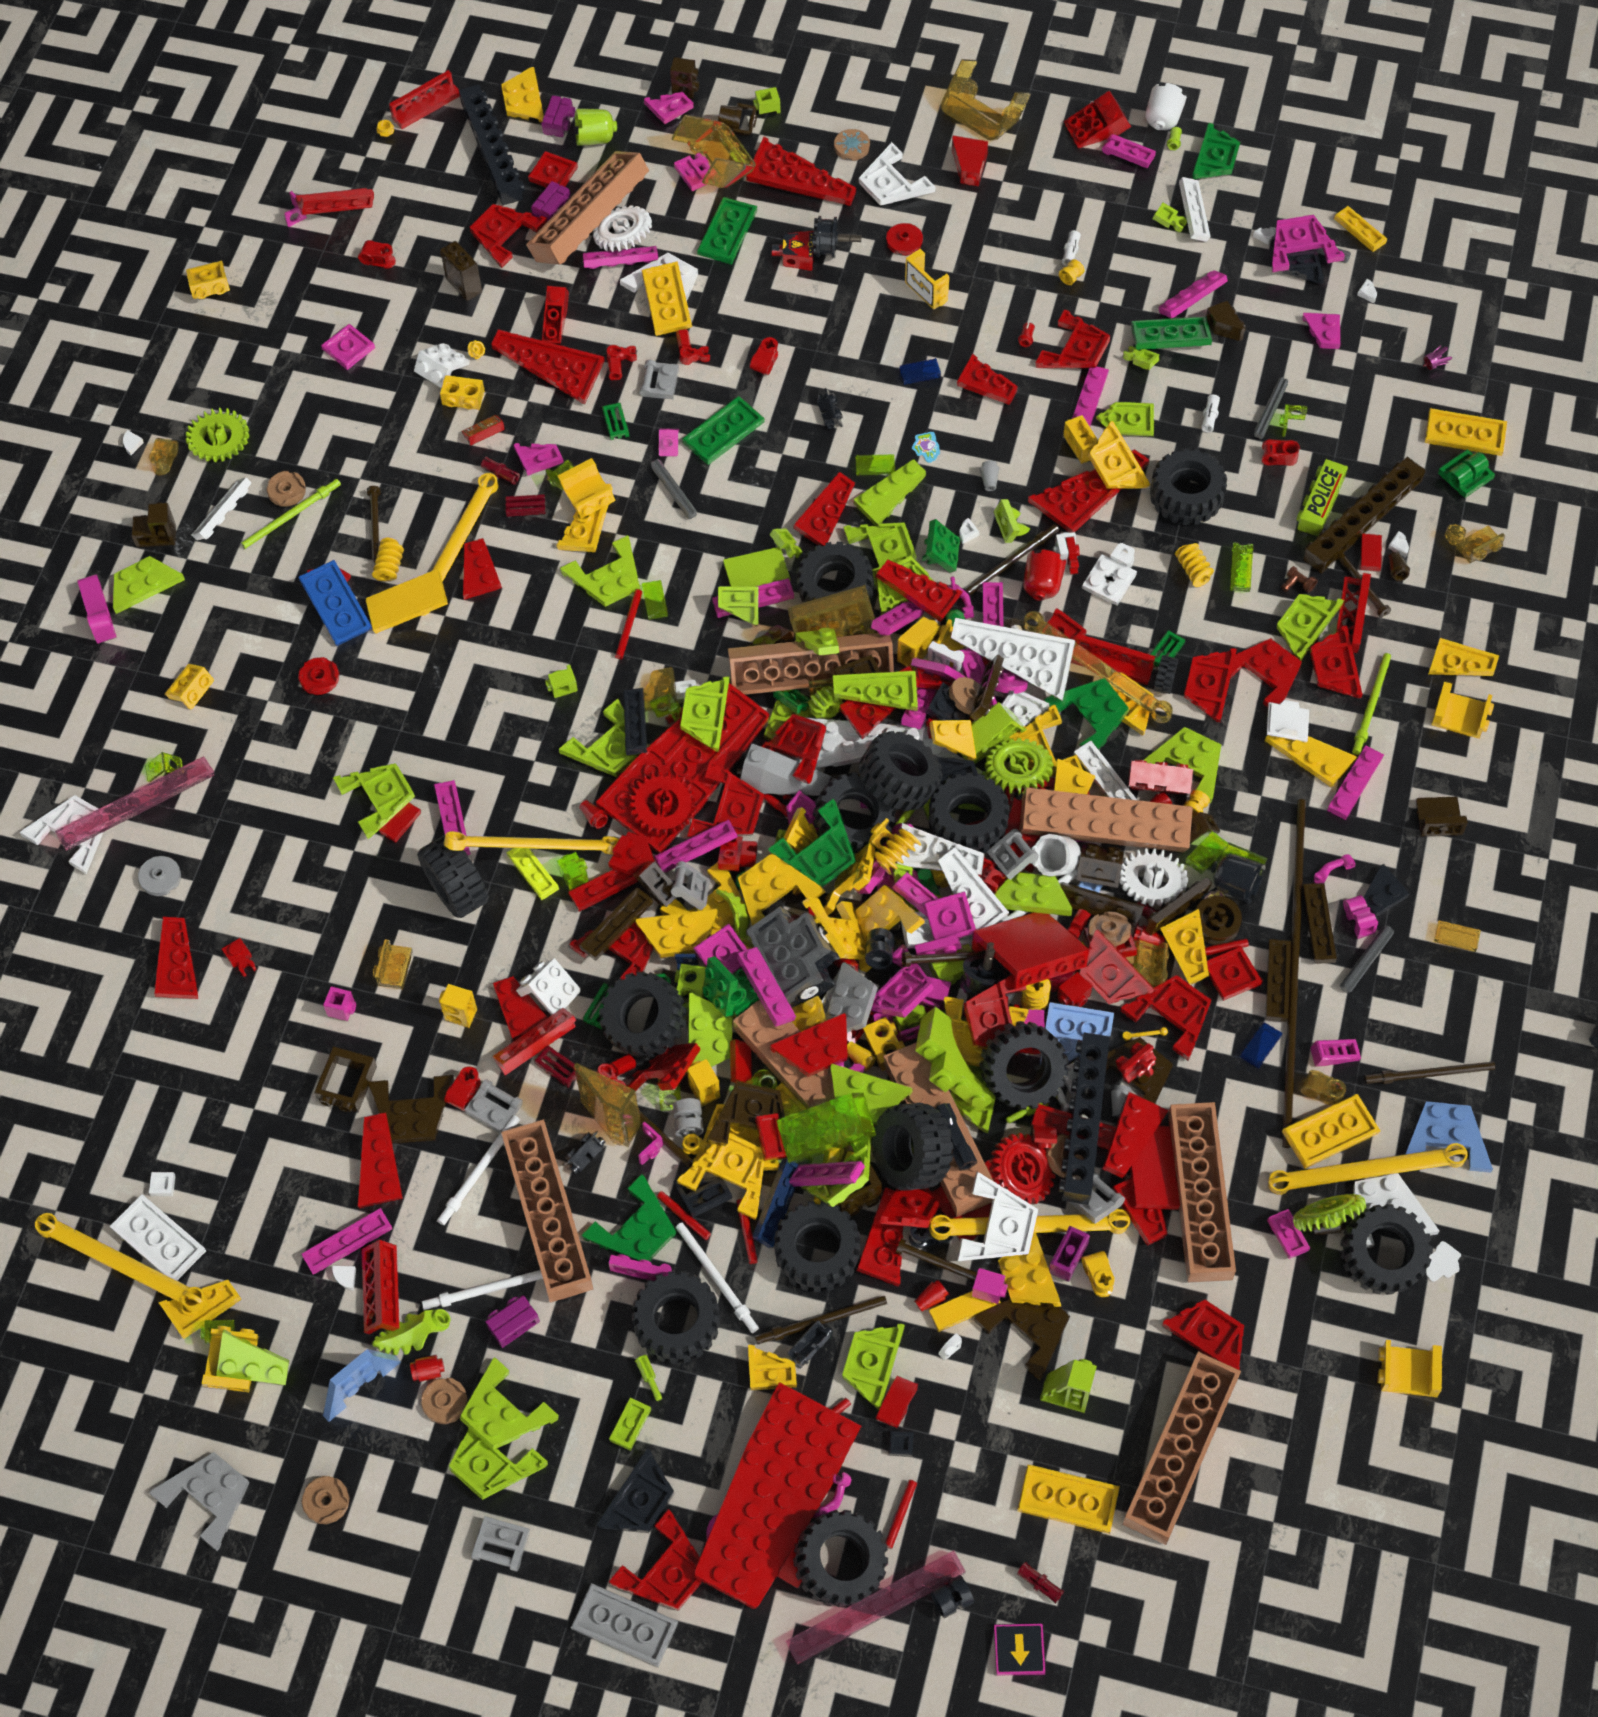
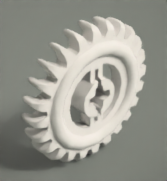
(623, 233)
(1131, 868)

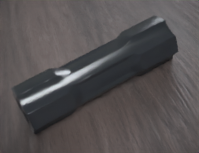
(962, 1151)

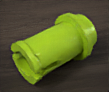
(1174, 140)

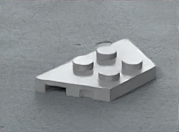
(852, 996)

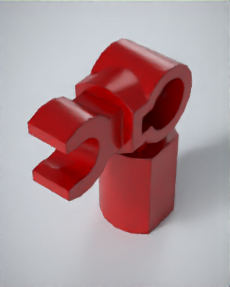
(687, 353)
(614, 357)
(1079, 923)
(617, 1068)

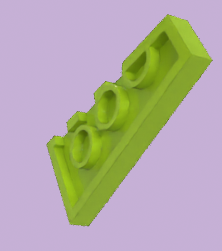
(884, 496)
(884, 689)

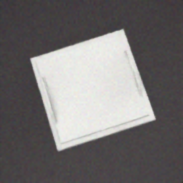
(1288, 721)

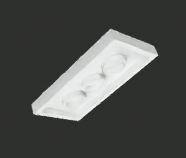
(157, 1238)

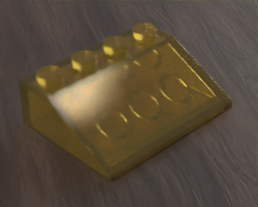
(845, 612)
(610, 1104)

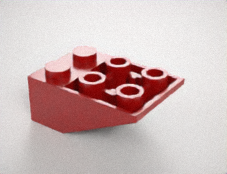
(1097, 121)

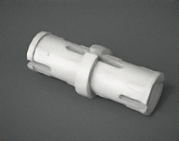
(1071, 247)
(1210, 413)

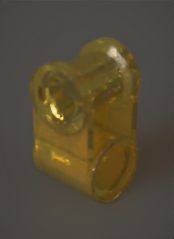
(163, 455)
(1321, 1088)

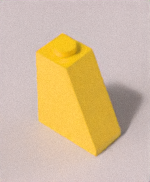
(916, 641)

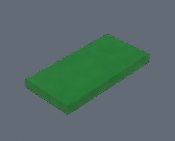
(727, 230)
(1171, 333)
(723, 430)

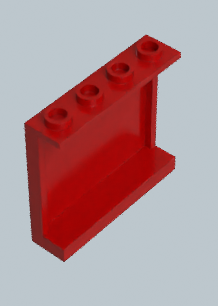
(1033, 948)

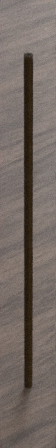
(1294, 968)

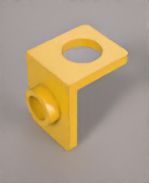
(879, 831)

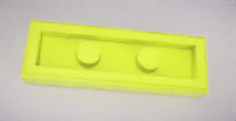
(533, 872)

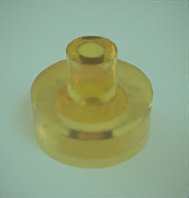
(1455, 533)

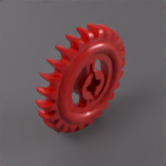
(660, 785)
(1010, 1172)

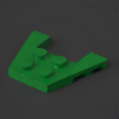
(1098, 705)
(826, 855)
(642, 1233)

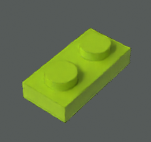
(630, 1424)

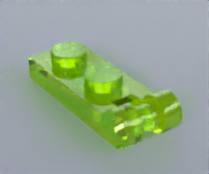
(1241, 567)

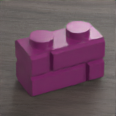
(558, 116)
(550, 201)
(1069, 1253)
(512, 1320)

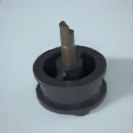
(827, 237)
(982, 972)

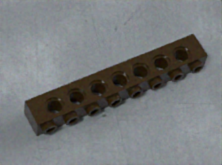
(1364, 514)

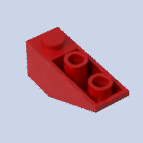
(555, 314)

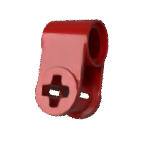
(375, 253)
(765, 356)
(1281, 452)
(463, 1091)

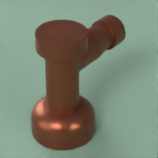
(1308, 583)

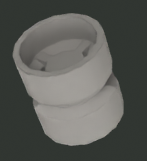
(687, 1116)

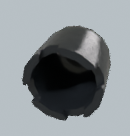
(1237, 876)

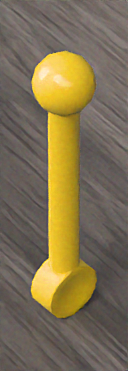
(1127, 1035)

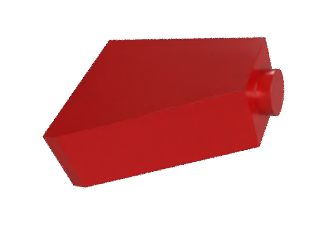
(969, 158)

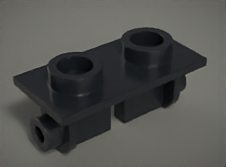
(828, 402)
(589, 1145)
(809, 1344)

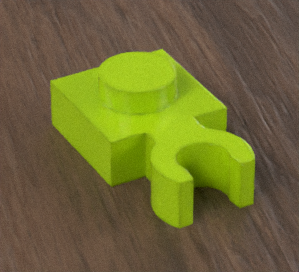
(1168, 216)
(1143, 358)
(785, 540)

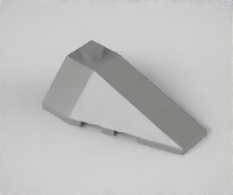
(773, 774)

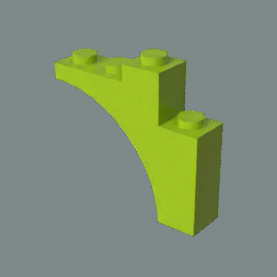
(948, 1067)

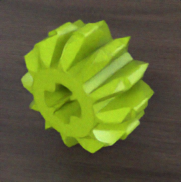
(823, 703)

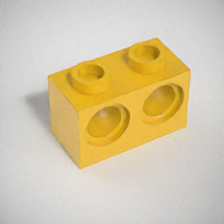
(462, 392)
(1079, 437)
(458, 1005)
(881, 1045)
(703, 1082)

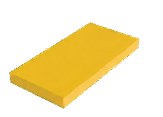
(666, 298)
(1465, 432)
(406, 601)
(1331, 1131)
(1068, 1499)

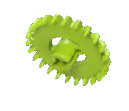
(214, 426)
(1019, 774)
(1329, 1211)

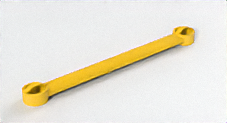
(465, 524)
(459, 841)
(1367, 1168)
(1043, 1224)
(120, 1262)

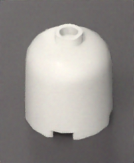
(1165, 106)
(1057, 855)

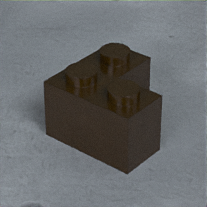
(156, 528)

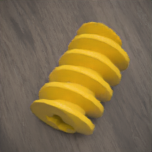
(387, 560)
(1194, 564)
(896, 850)
(1036, 996)

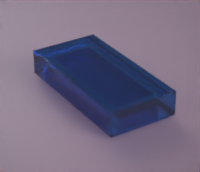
(920, 371)
(1261, 1045)

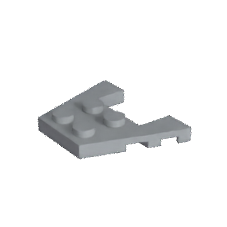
(212, 1485)

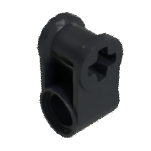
(927, 1239)

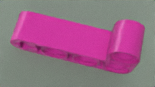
(97, 610)

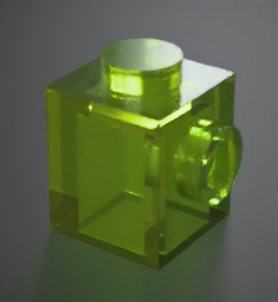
(573, 870)

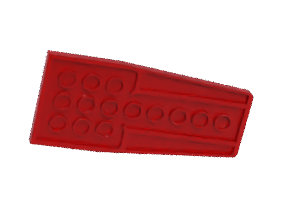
(689, 758)
(774, 1494)

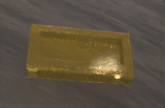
(1457, 936)

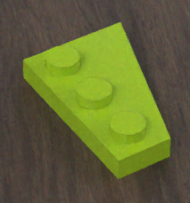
(248, 1362)

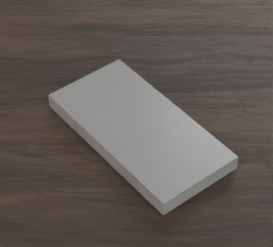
(624, 1625)

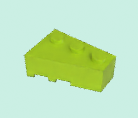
(993, 729)
(1069, 1385)

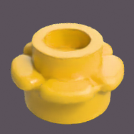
(385, 128)
(476, 349)
(688, 1140)

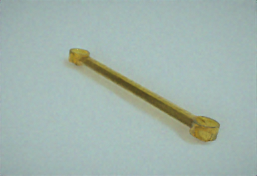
(1104, 671)

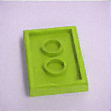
(756, 568)

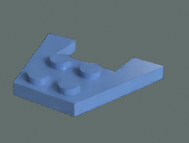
(1449, 1124)
(349, 1379)

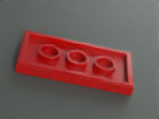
(1155, 1174)

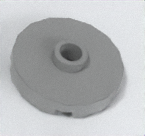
(161, 884)

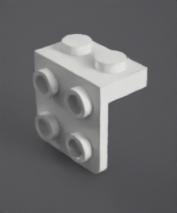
(439, 361)
(550, 986)

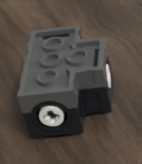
(795, 953)

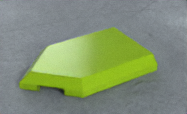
(1130, 418)

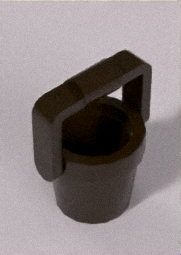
(731, 117)

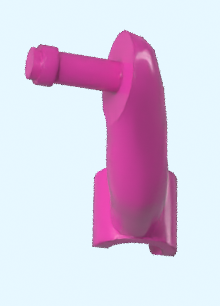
(968, 609)
(1322, 874)
(835, 1503)

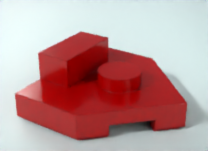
(630, 853)

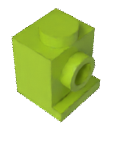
(767, 100)
(561, 682)
(911, 1020)

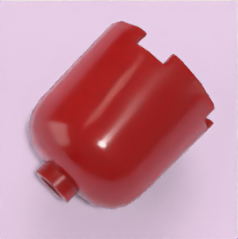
(1043, 574)

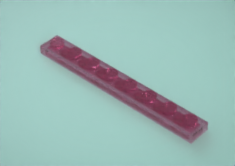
(134, 803)
(874, 1607)

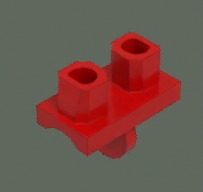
(1138, 1064)

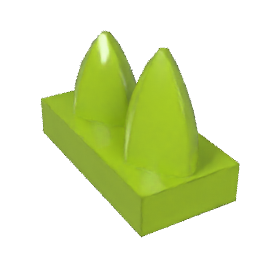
(1006, 519)

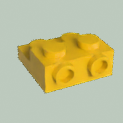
(207, 280)

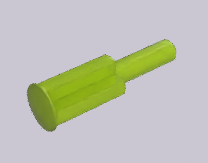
(1021, 1113)
(648, 1375)

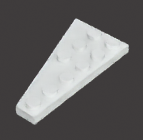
(1030, 655)
(844, 746)

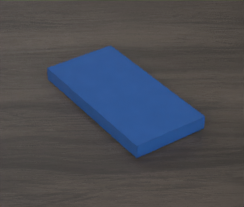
(335, 603)

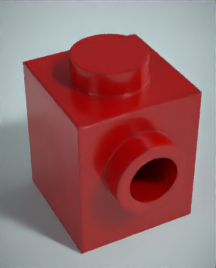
(1074, 991)

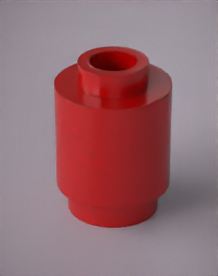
(427, 1368)

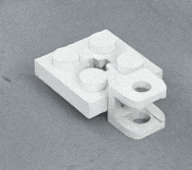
(1117, 567)

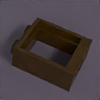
(461, 270)
(353, 1060)

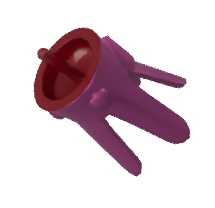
(1433, 359)

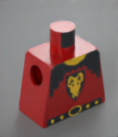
(796, 250)

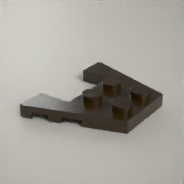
(1148, 1086)
(743, 1107)
(412, 1118)
(1039, 1323)

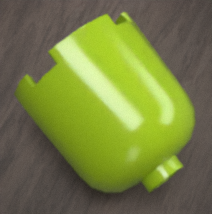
(594, 126)

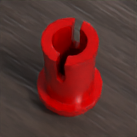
(1026, 338)

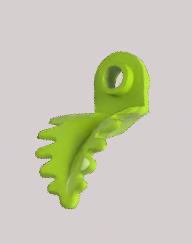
(741, 918)
(413, 1331)

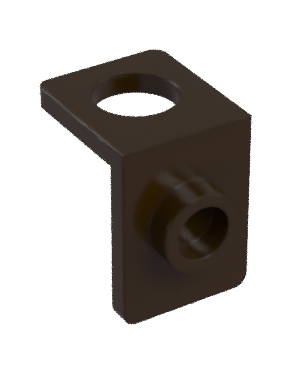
(1200, 826)

